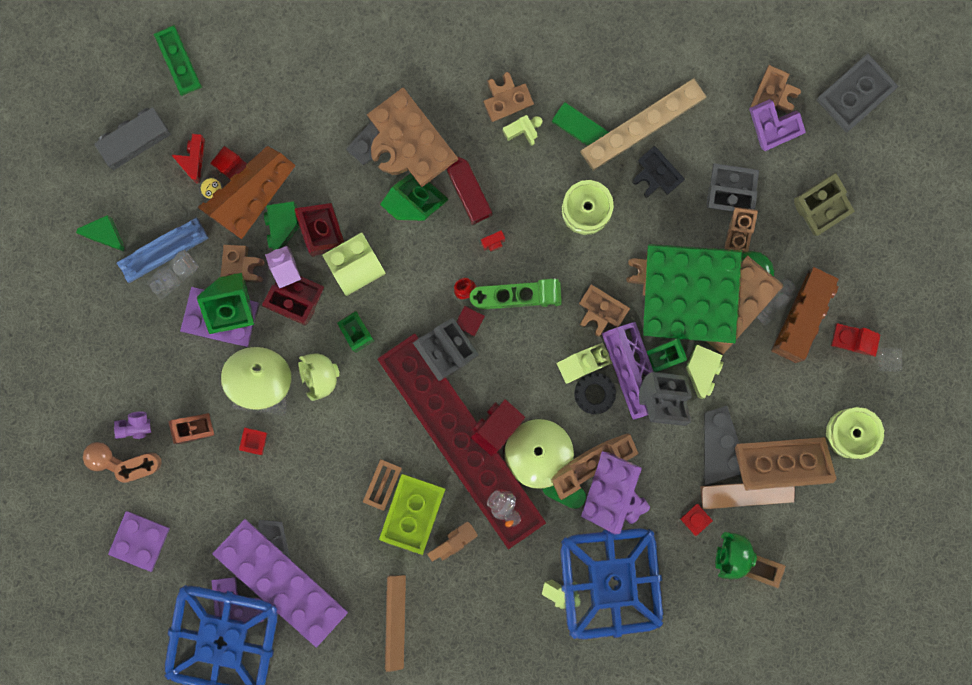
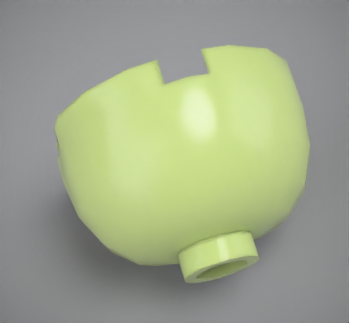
(318, 375)

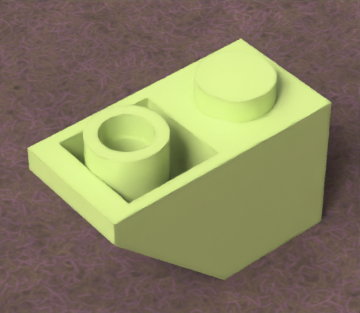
(584, 362)
(701, 369)

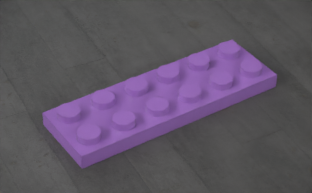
(280, 582)

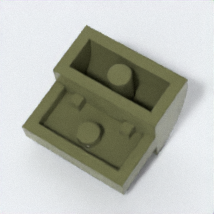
(824, 204)

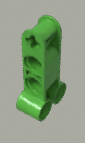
(544, 293)

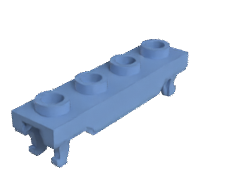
(162, 250)

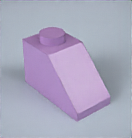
(283, 266)

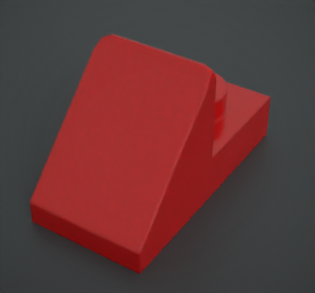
(228, 162)
(193, 164)
(855, 339)

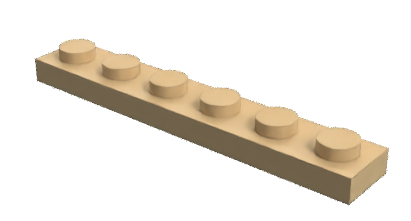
(643, 124)

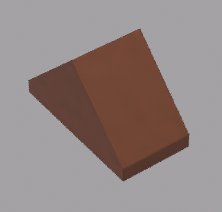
(191, 428)

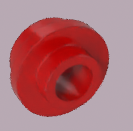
(463, 288)

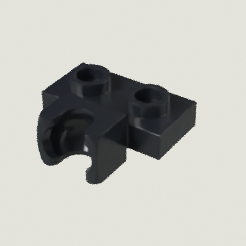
(657, 173)

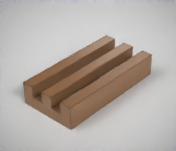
(389, 467)

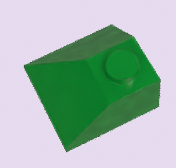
(411, 201)
(226, 304)

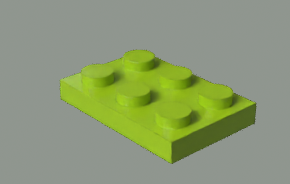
(412, 514)

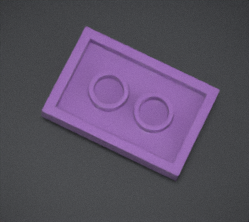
(194, 323)
(611, 492)

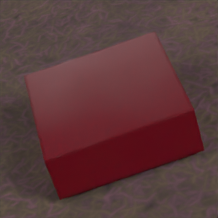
(470, 321)

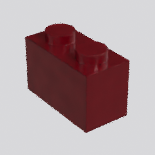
(497, 427)

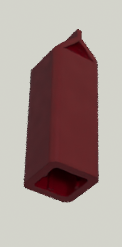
(469, 191)

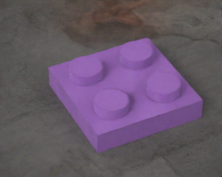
(139, 541)

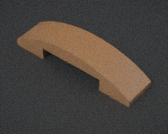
(584, 466)

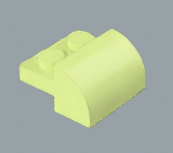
(354, 264)

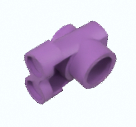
(136, 426)
(636, 508)

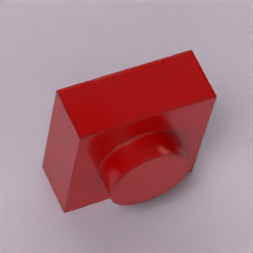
(493, 241)
(253, 441)
(696, 519)

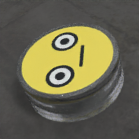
(209, 186)

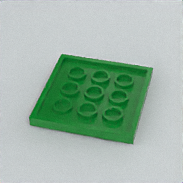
(692, 293)

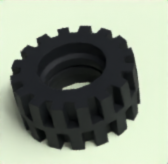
(603, 381)

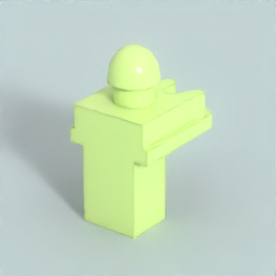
(524, 126)
(553, 591)

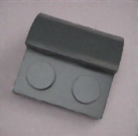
(732, 188)
(446, 349)
(666, 398)

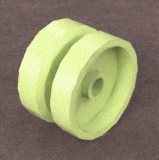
(583, 220)
(868, 438)

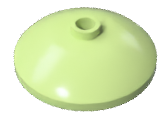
(256, 388)
(533, 469)

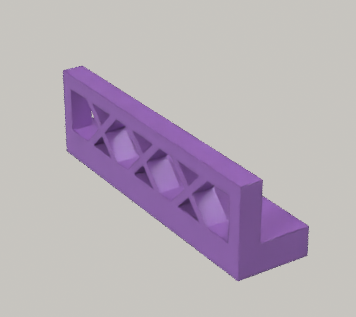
(626, 368)

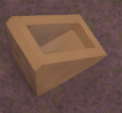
(767, 572)

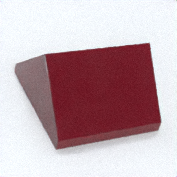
(319, 228)

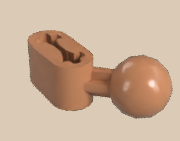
(99, 457)

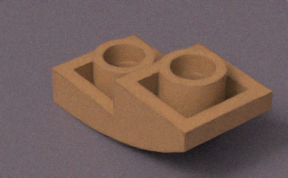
(741, 229)

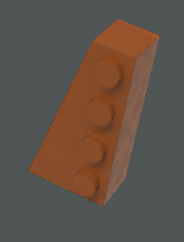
(248, 192)
(806, 315)

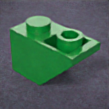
(282, 223)

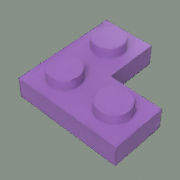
(774, 130)
(237, 612)

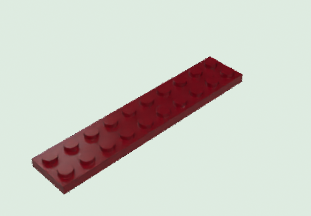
(451, 430)

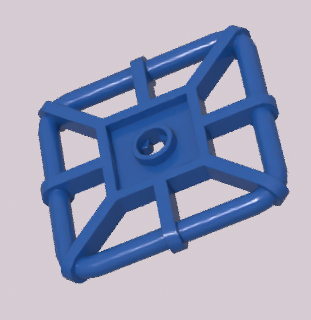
(601, 593)
(211, 629)

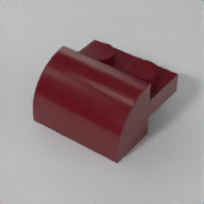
(294, 300)

